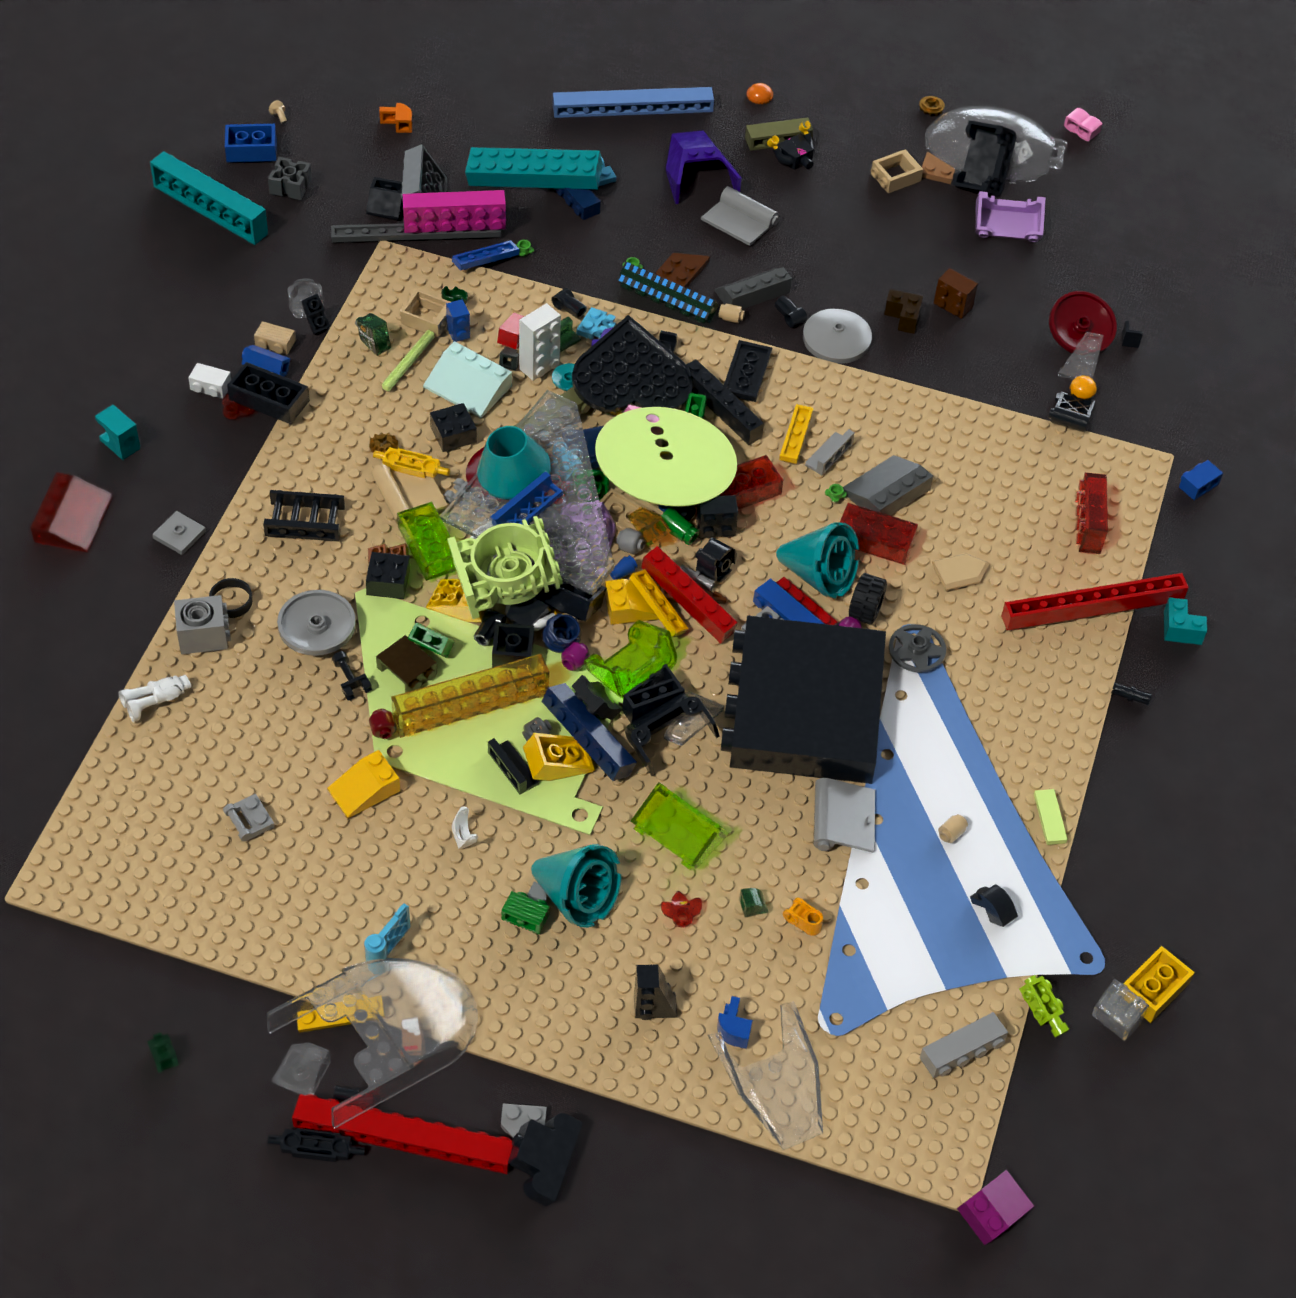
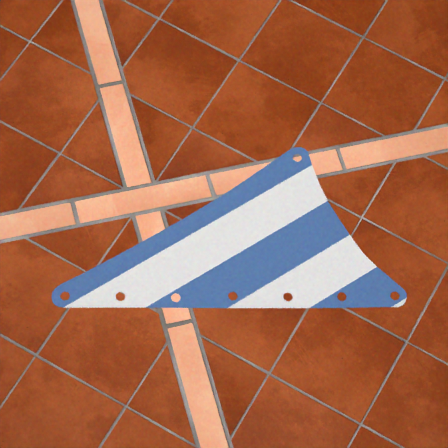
(917, 917)

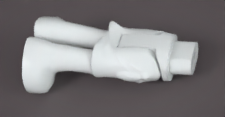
(163, 690)

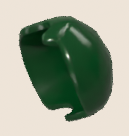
(454, 294)

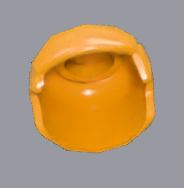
(1083, 387)

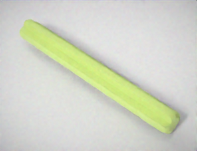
(408, 360)

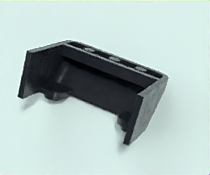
(640, 730)

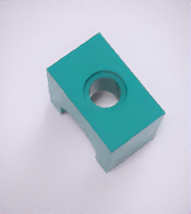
(120, 433)

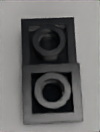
(314, 313)

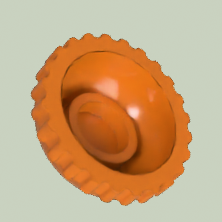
(760, 93)

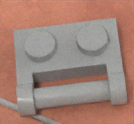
(254, 814)

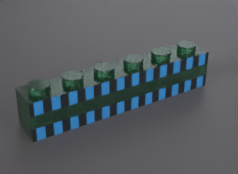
(667, 292)

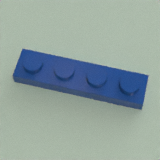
(485, 255)

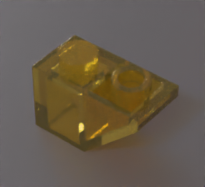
(649, 524)

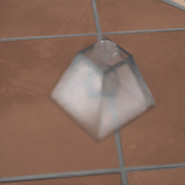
(302, 1068)

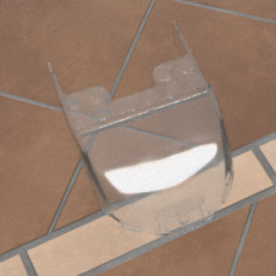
(406, 1014)

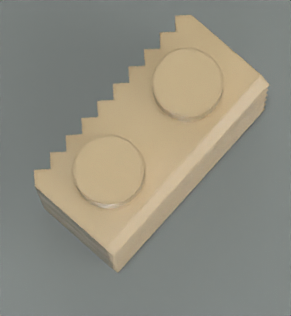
(274, 338)

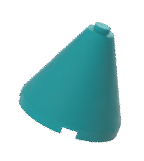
(823, 558)
(580, 882)

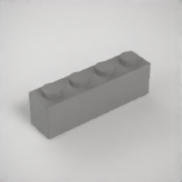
(963, 1045)

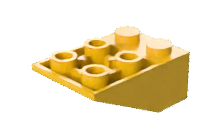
(451, 601)

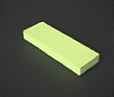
(1050, 816)

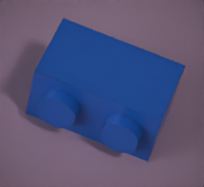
(458, 320)
(1200, 479)

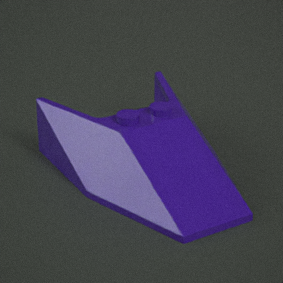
(694, 147)

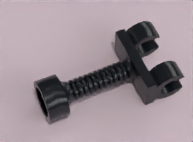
(341, 659)

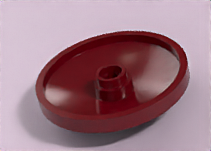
(1081, 313)

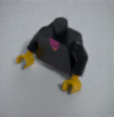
(796, 150)

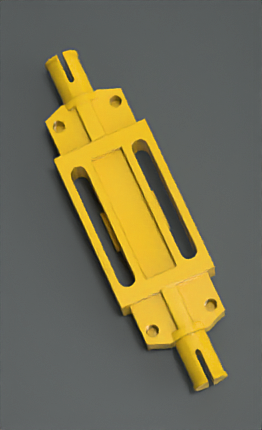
(411, 463)

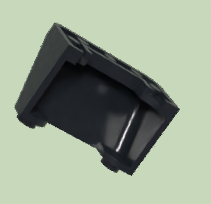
(986, 158)

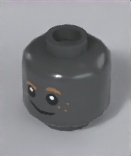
(536, 725)

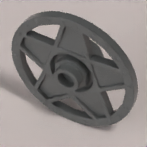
(917, 648)

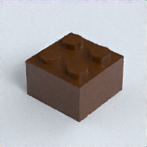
(955, 293)

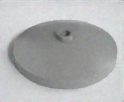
(837, 335)
(316, 622)

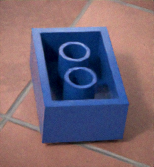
(250, 142)

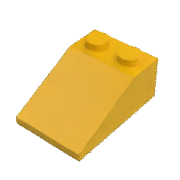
(626, 603)
(556, 757)
(365, 784)

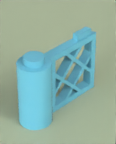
(380, 945)

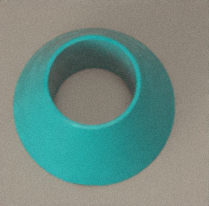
(511, 462)

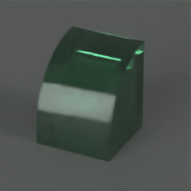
(752, 902)

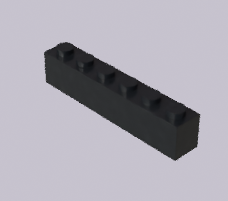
(725, 404)

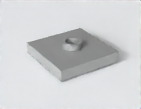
(179, 532)

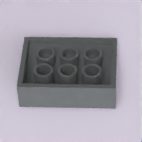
(422, 173)
(889, 485)

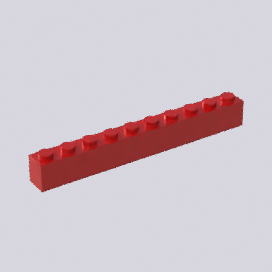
(1093, 601)
(408, 1135)

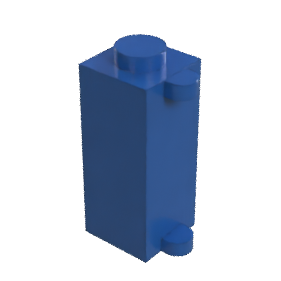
(266, 359)

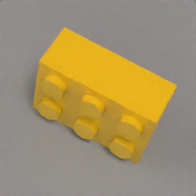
(1159, 981)

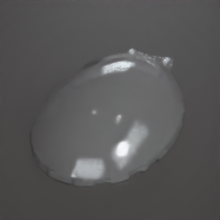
(1031, 151)

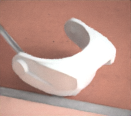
(461, 822)

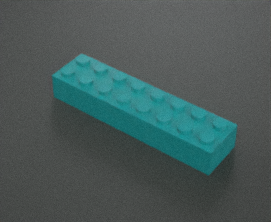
(534, 168)
(209, 197)

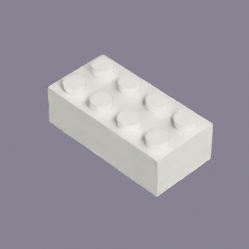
(539, 342)

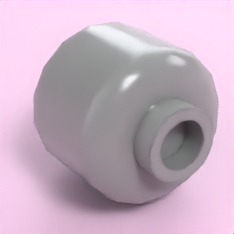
(631, 541)

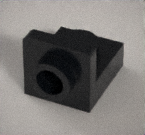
(668, 339)

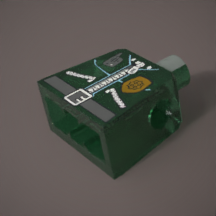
(373, 333)

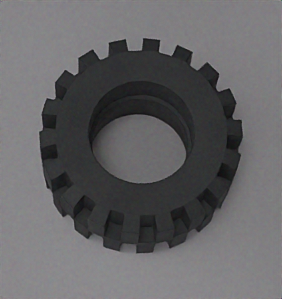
(867, 598)

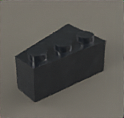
(653, 994)

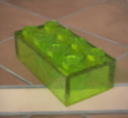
(427, 540)

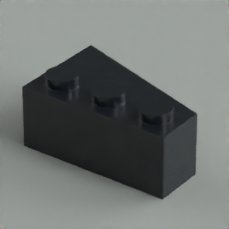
(651, 694)

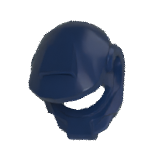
(561, 632)

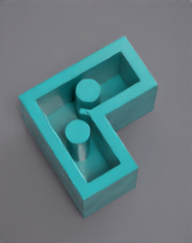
(1180, 625)

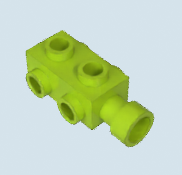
(1044, 1005)

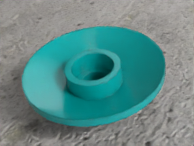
(563, 376)

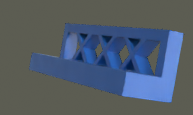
(522, 501)

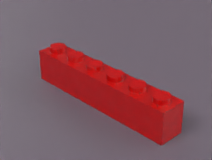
(689, 594)

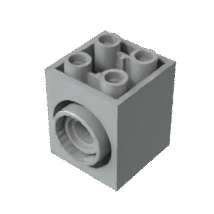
(202, 624)

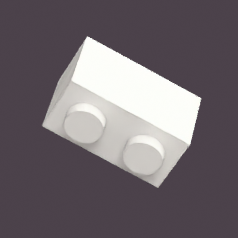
(209, 380)

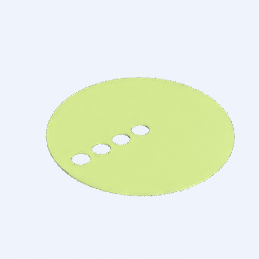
(700, 464)

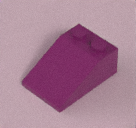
(995, 1207)

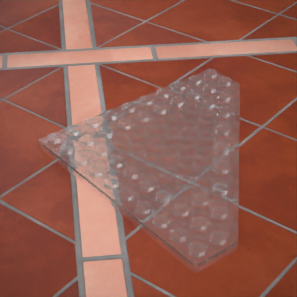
(574, 519)

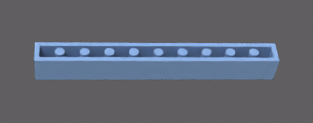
(633, 102)

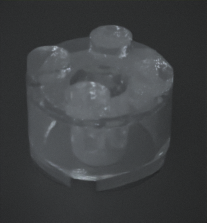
(299, 291)

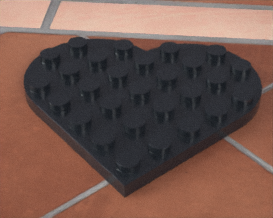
(631, 369)

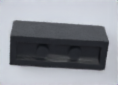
(512, 765)

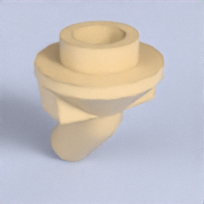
(277, 108)

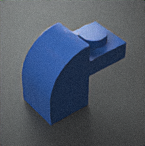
(733, 1028)

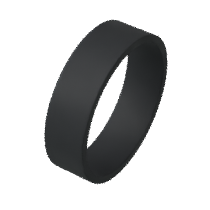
(234, 582)

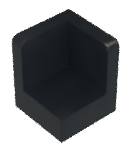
(1131, 338)

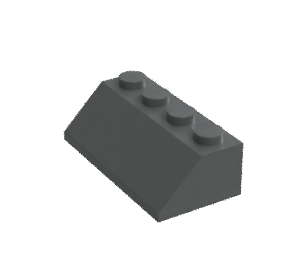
(756, 288)

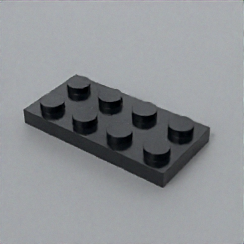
(747, 370)

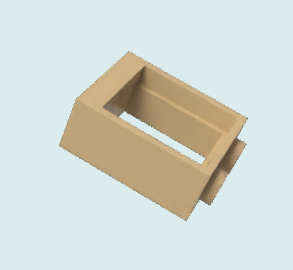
(912, 170)
(427, 301)

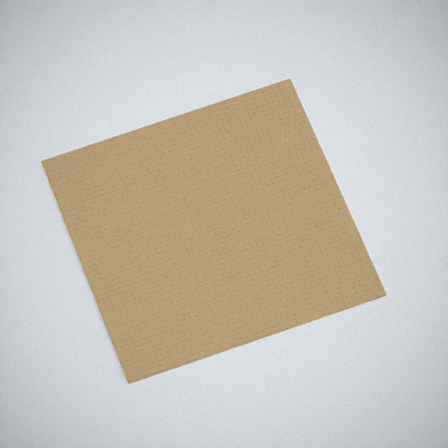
(160, 865)

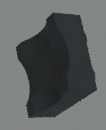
(595, 698)

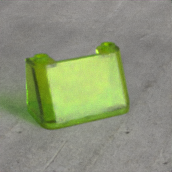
(644, 654)
(678, 826)

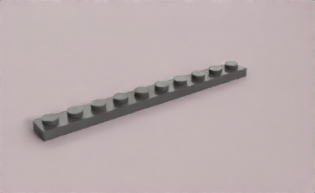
(391, 232)

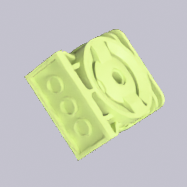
(511, 572)

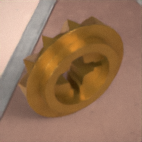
(931, 101)
(375, 442)

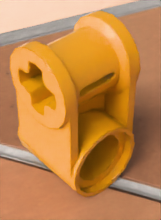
(802, 914)

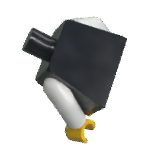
(530, 613)

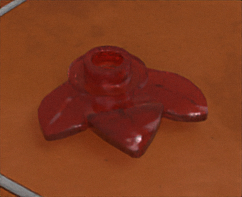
(233, 410)
(681, 907)

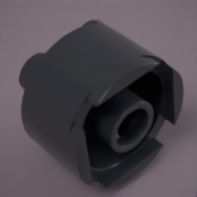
(715, 560)

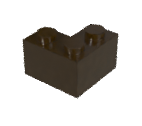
(904, 306)

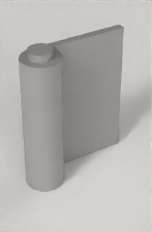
(741, 216)
(843, 815)

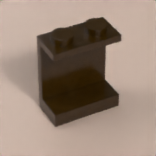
(407, 663)

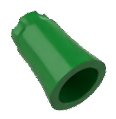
(680, 526)

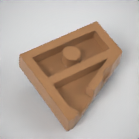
(937, 169)

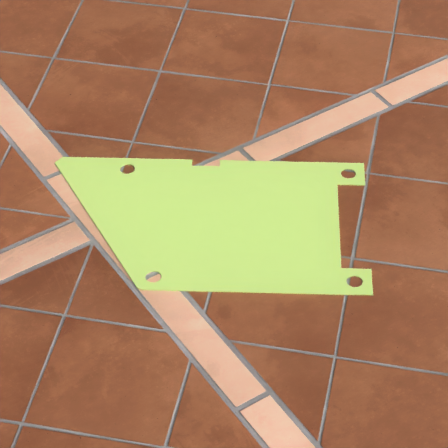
(459, 751)

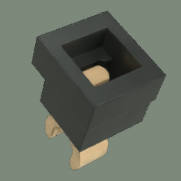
(509, 358)

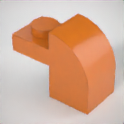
(399, 115)

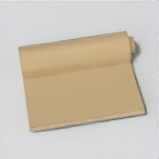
(406, 491)

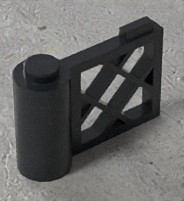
(1071, 416)

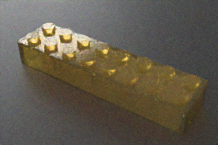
(470, 695)

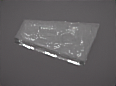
(1084, 358)
(688, 726)

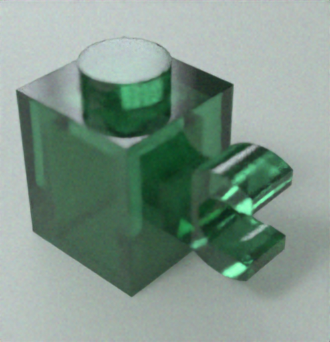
(162, 1052)

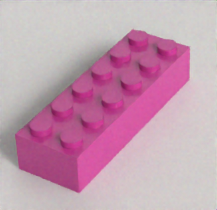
(454, 211)

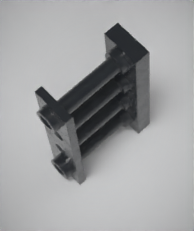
(301, 529)

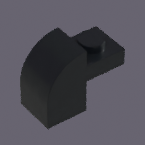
(996, 903)

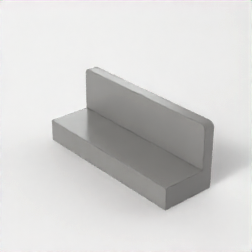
(830, 452)

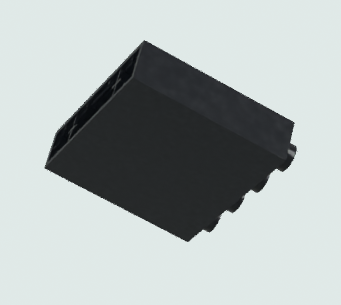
(805, 699)

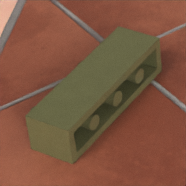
(759, 134)

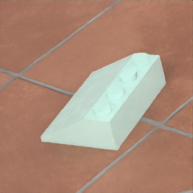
(468, 379)

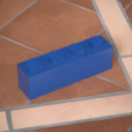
(782, 603)

